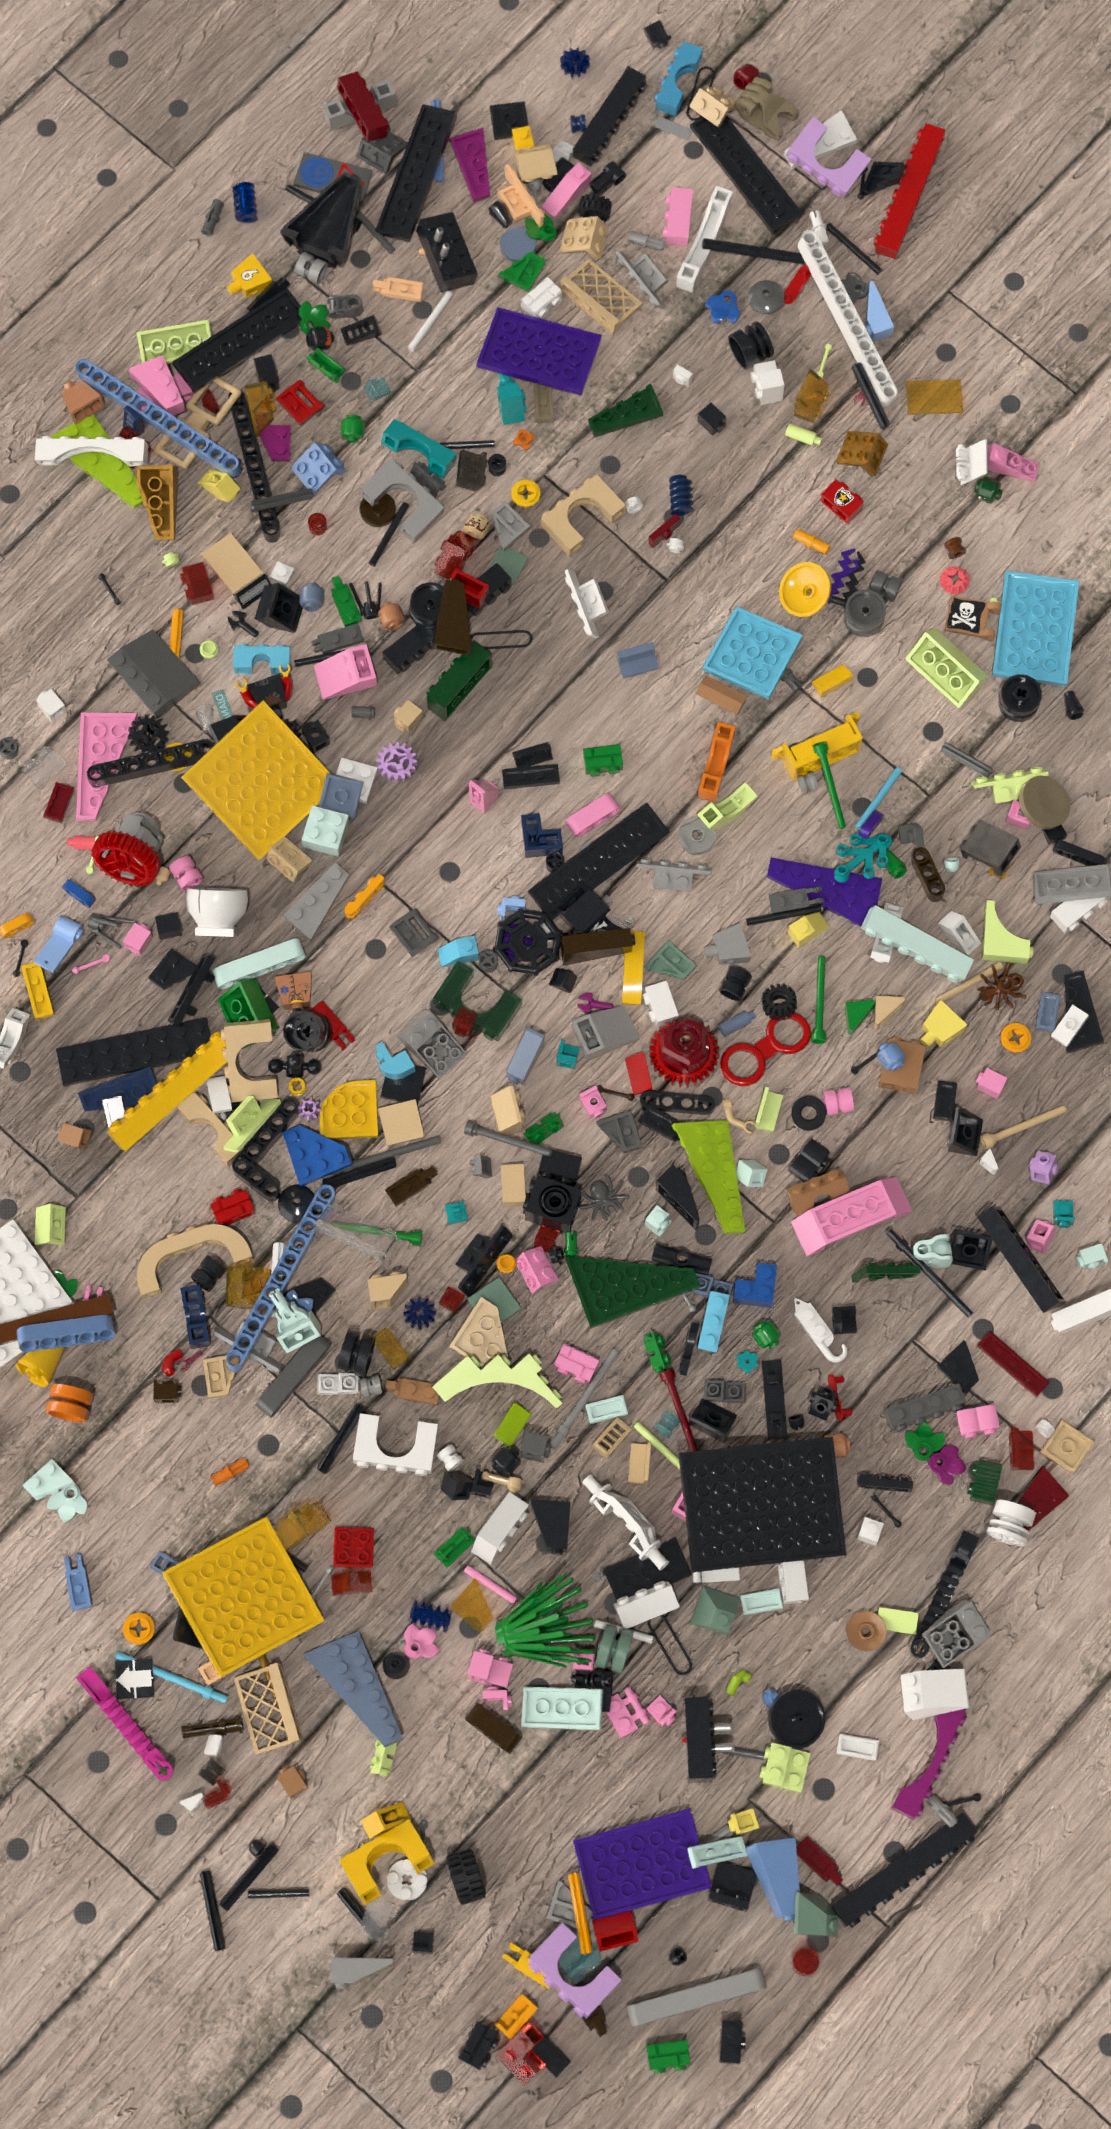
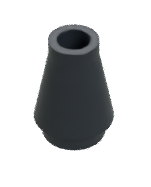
(500, 214)
(1073, 707)

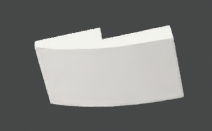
(218, 1094)
(337, 1384)

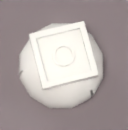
(216, 910)

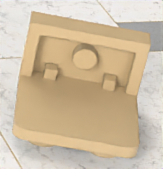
(713, 104)
(585, 235)

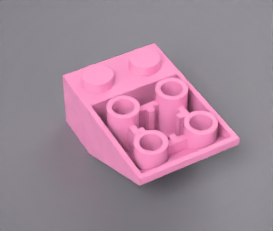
(345, 672)

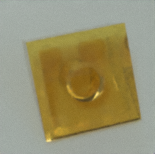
(811, 397)
(260, 406)
(245, 1285)

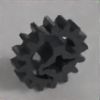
(156, 734)

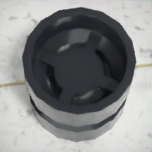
(736, 982)
(208, 1273)

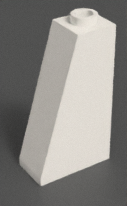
(1082, 1313)

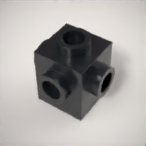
(823, 1402)

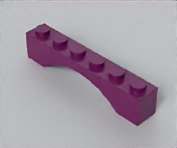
(911, 1797)

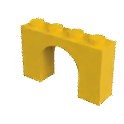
(360, 1862)

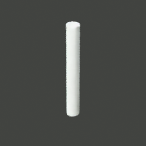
(637, 1635)

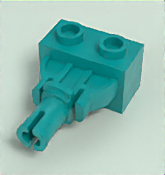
(510, 400)

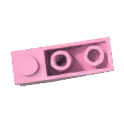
(1009, 463)

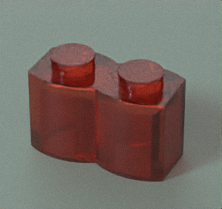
(197, 582)

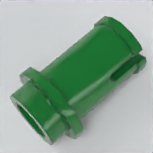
(571, 1244)

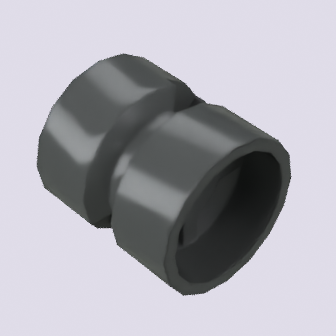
(886, 586)

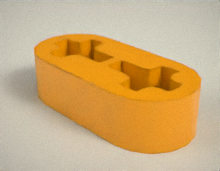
(16, 925)

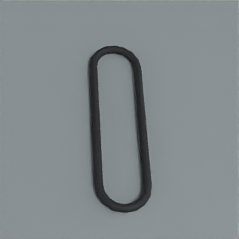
(694, 87)
(506, 632)
(664, 1651)

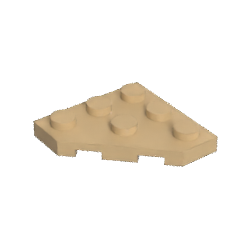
(481, 1334)

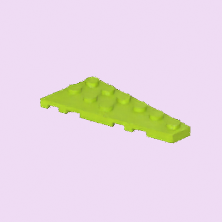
(106, 468)
(714, 1165)

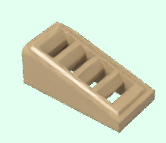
(602, 1450)

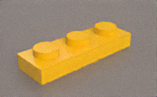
(37, 991)

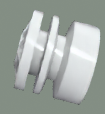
(1010, 1526)

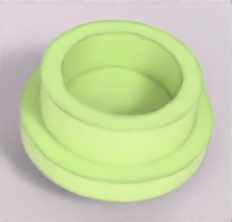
(171, 559)
(208, 649)

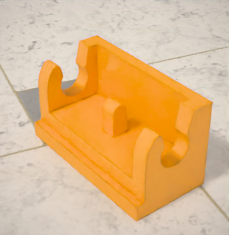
(516, 2017)

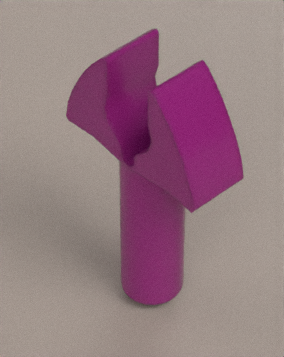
(592, 1004)

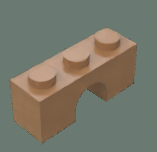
(803, 1195)

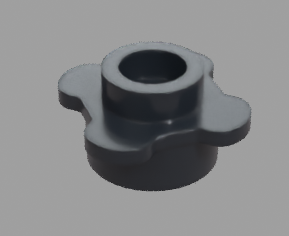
(556, 1255)

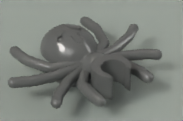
(603, 1198)

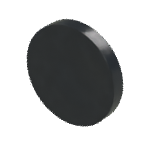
(796, 1718)

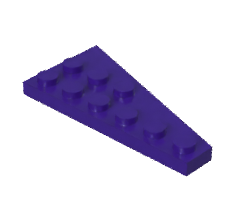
(845, 899)

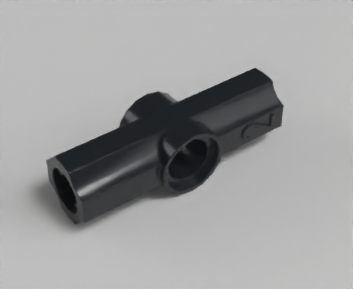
(669, 1257)

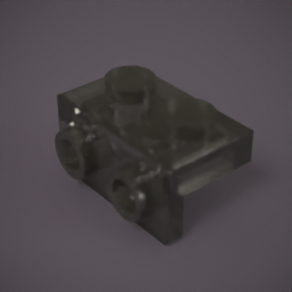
(471, 470)

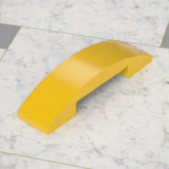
(634, 971)

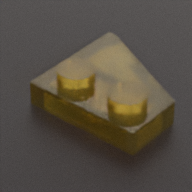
(473, 1607)

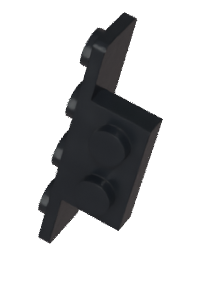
(480, 1257)

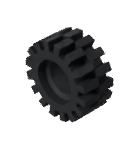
(595, 206)
(779, 993)

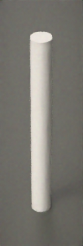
(431, 319)

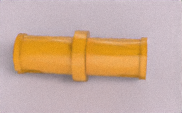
(812, 541)

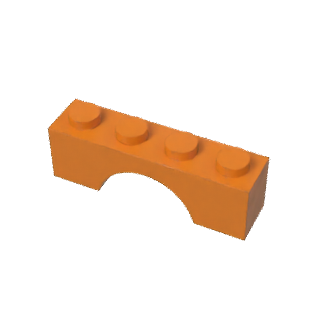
(716, 762)

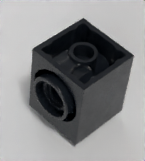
(546, 1193)

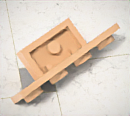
(518, 200)

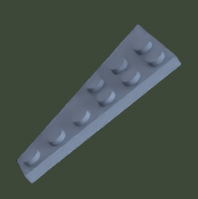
(353, 1677)

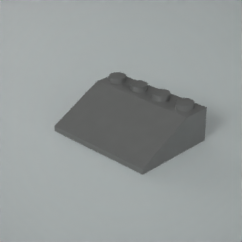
(153, 672)

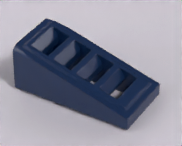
(133, 420)

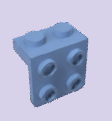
(318, 466)

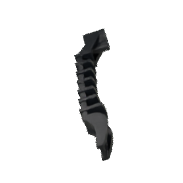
(946, 1588)

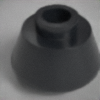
(400, 1669)

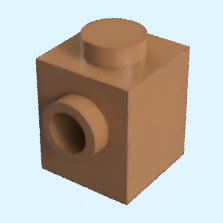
(74, 1135)
(292, 1781)

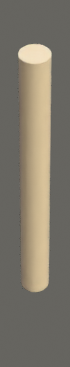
(968, 983)

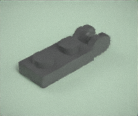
(793, 899)

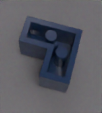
(539, 842)

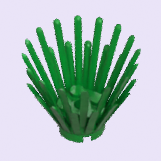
(528, 1637)

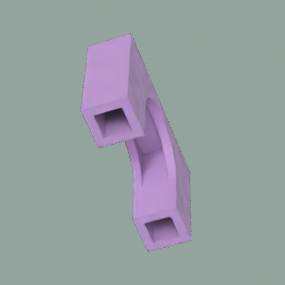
(839, 179)
(584, 1998)

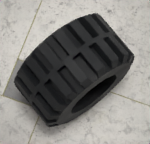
(466, 1876)

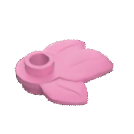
(422, 1639)

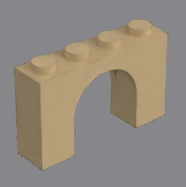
(592, 493)
(236, 1037)

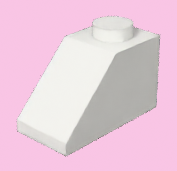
(959, 932)

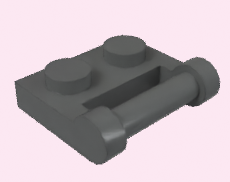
(409, 936)

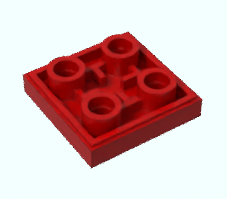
(353, 1547)

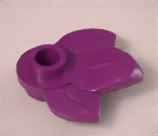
(949, 1464)

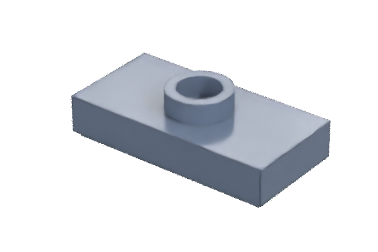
(1047, 1012)

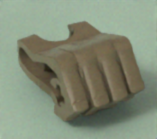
(763, 109)

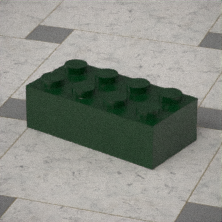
(458, 681)

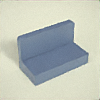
(637, 660)

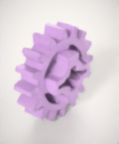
(403, 760)

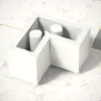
(768, 382)

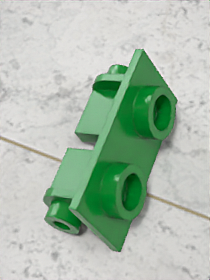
(326, 365)
(551, 1124)
(661, 1359)
(454, 1547)

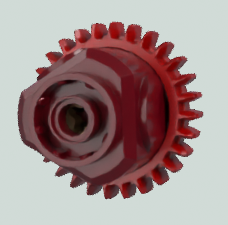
(684, 1051)

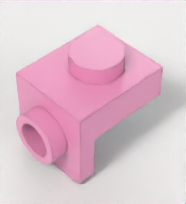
(495, 1694)

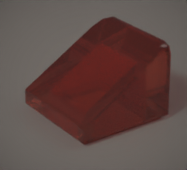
(210, 403)
(546, 1238)

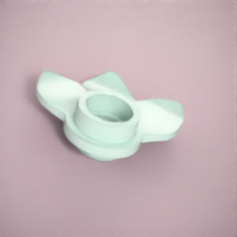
(67, 1505)

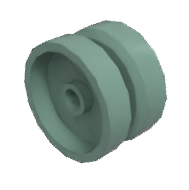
(613, 1648)

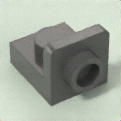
(911, 834)

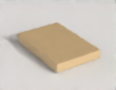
(231, 563)

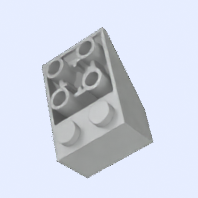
(604, 1031)
(431, 1043)
(956, 1633)

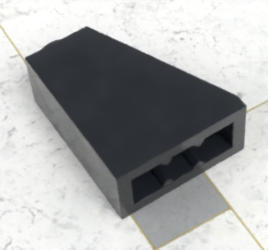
(553, 1523)

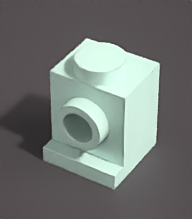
(658, 1221)
(1092, 1257)

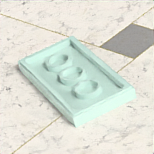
(562, 1708)

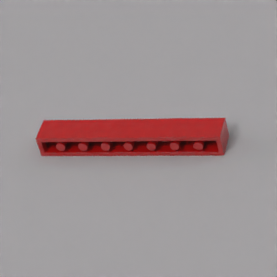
(910, 190)

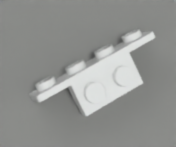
(589, 601)

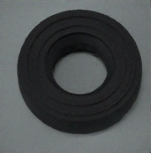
(802, 1123)

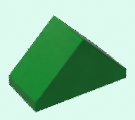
(856, 1013)

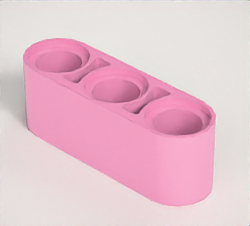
(592, 815)

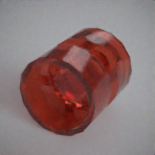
(805, 1962)

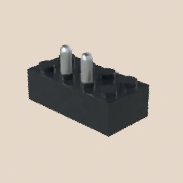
(446, 251)
(698, 1739)

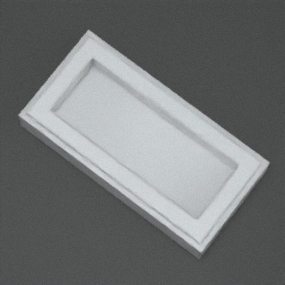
(857, 1747)

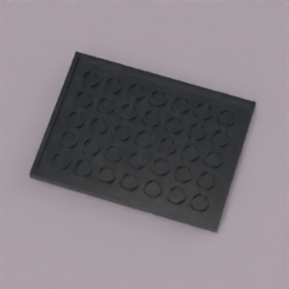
(762, 1504)

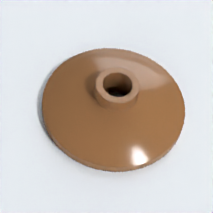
(873, 1623)

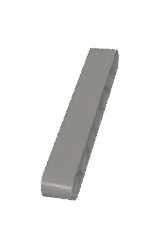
(696, 1997)

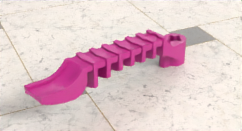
(123, 1722)

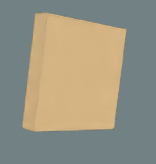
(401, 1122)
(1067, 1447)

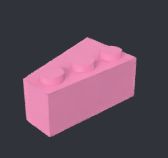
(159, 384)

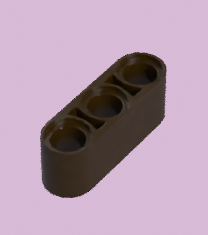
(928, 866)
(493, 1728)

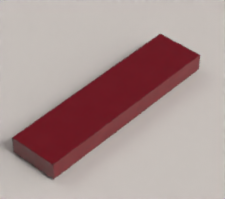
(1013, 1364)

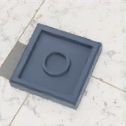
(341, 795)

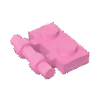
(620, 1716)

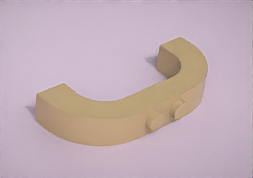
(178, 1244)

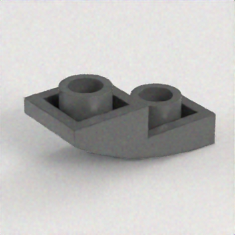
(725, 1391)

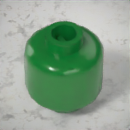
(352, 428)
(766, 1334)

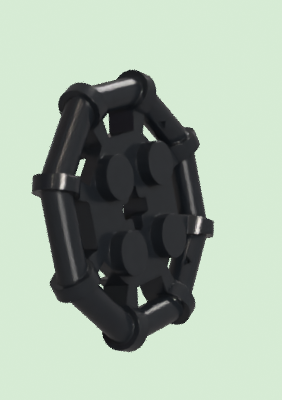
(526, 952)

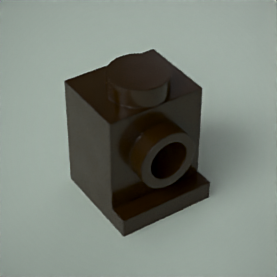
(166, 1392)

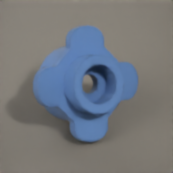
(769, 1696)

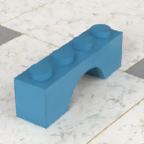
(686, 61)

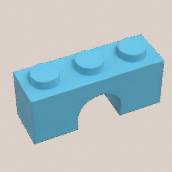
(246, 656)
(713, 1321)

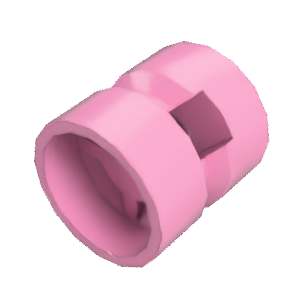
(184, 870)
(838, 1101)

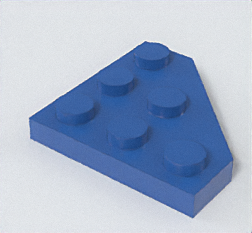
(314, 1154)

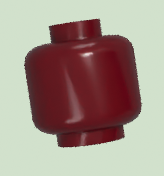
(745, 75)

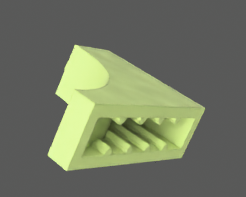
(1000, 943)

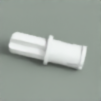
(819, 227)

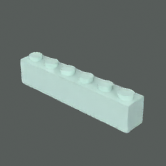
(917, 944)

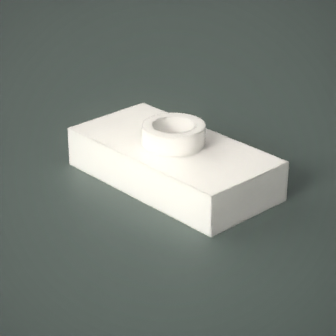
(1069, 1026)

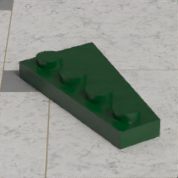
(637, 409)

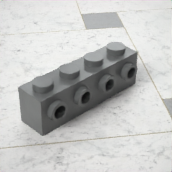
(925, 1407)

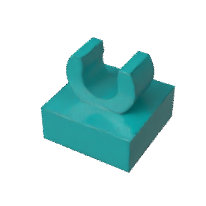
(456, 1213)

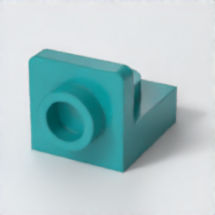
(1063, 1214)

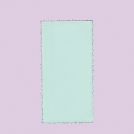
(606, 1409)
(761, 1602)

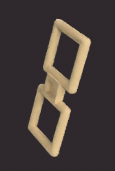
(199, 421)

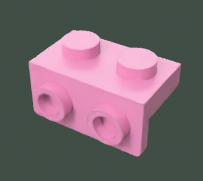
(536, 1269)

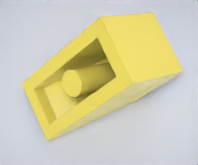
(219, 485)
(807, 928)

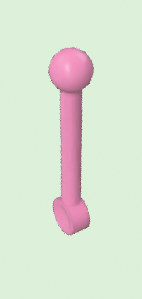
(105, 959)

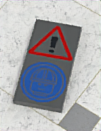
(318, 172)

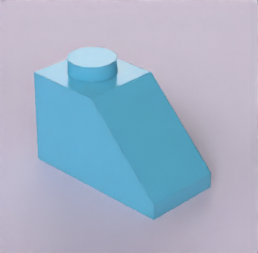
(459, 950)

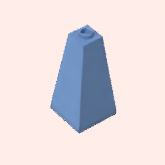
(778, 1874)

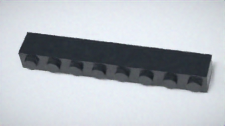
(418, 640)
(903, 1870)

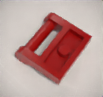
(296, 406)

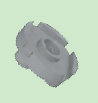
(693, 845)

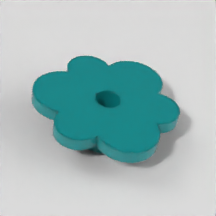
(746, 1356)

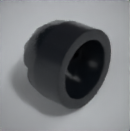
(796, 1421)
(256, 1847)
(677, 1961)

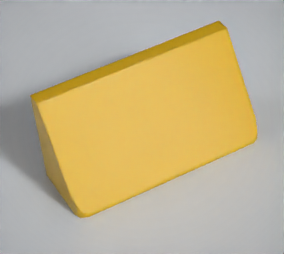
(832, 680)

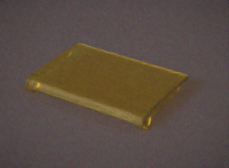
(934, 396)

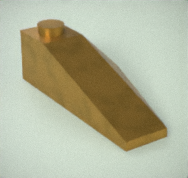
(159, 494)

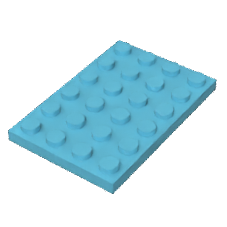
(1036, 627)

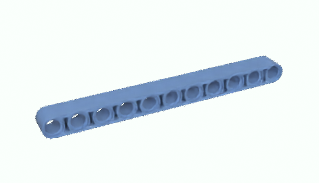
(164, 423)
(281, 1268)

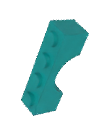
(401, 437)

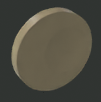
(1044, 802)

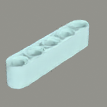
(259, 963)

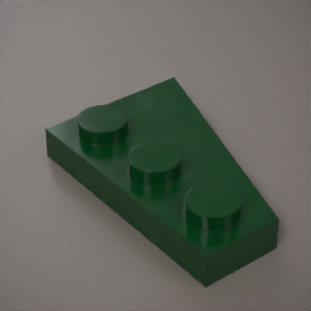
(892, 1272)

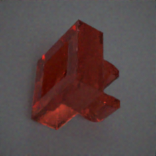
(451, 1299)

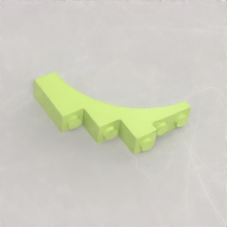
(524, 1373)

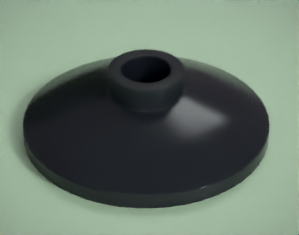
(288, 1209)

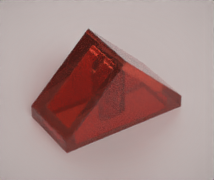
(351, 1583)

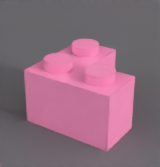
(489, 1670)

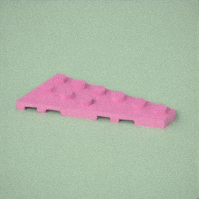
(101, 740)

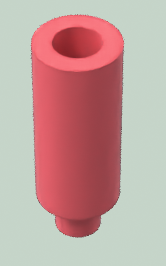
(81, 842)

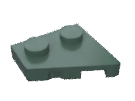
(671, 962)

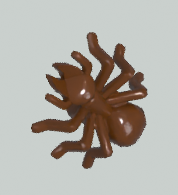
(1005, 986)

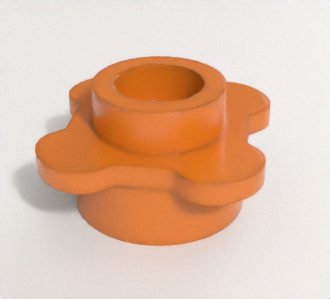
(524, 434)

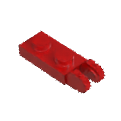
(338, 1027)

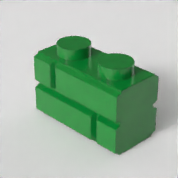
(602, 760)
(668, 2055)

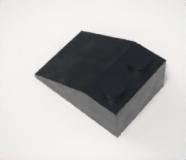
(676, 1191)

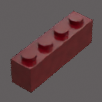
(362, 106)

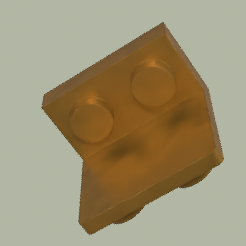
(863, 450)

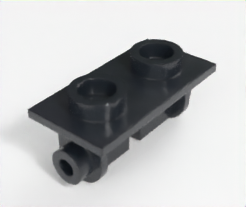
(533, 755)

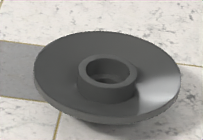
(766, 304)

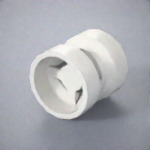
(450, 1458)

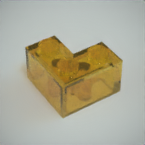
(301, 1523)

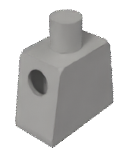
(729, 946)

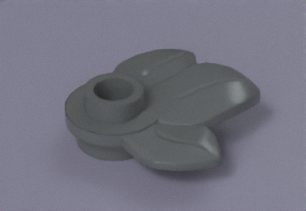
(851, 284)

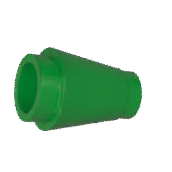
(895, 865)

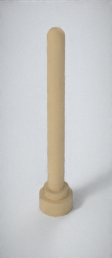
(988, 1140)

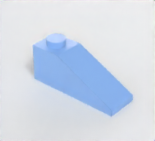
(877, 319)

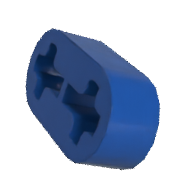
(78, 893)

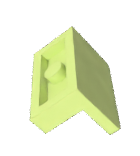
(768, 1111)
(50, 1225)

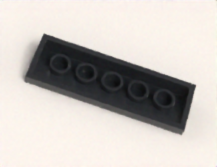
(1021, 1259)

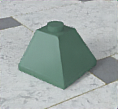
(715, 1611)
(814, 1916)

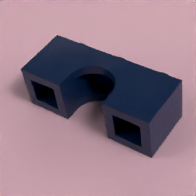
(195, 1316)

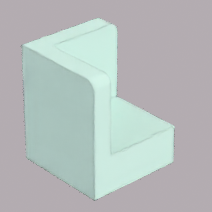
(751, 1173)

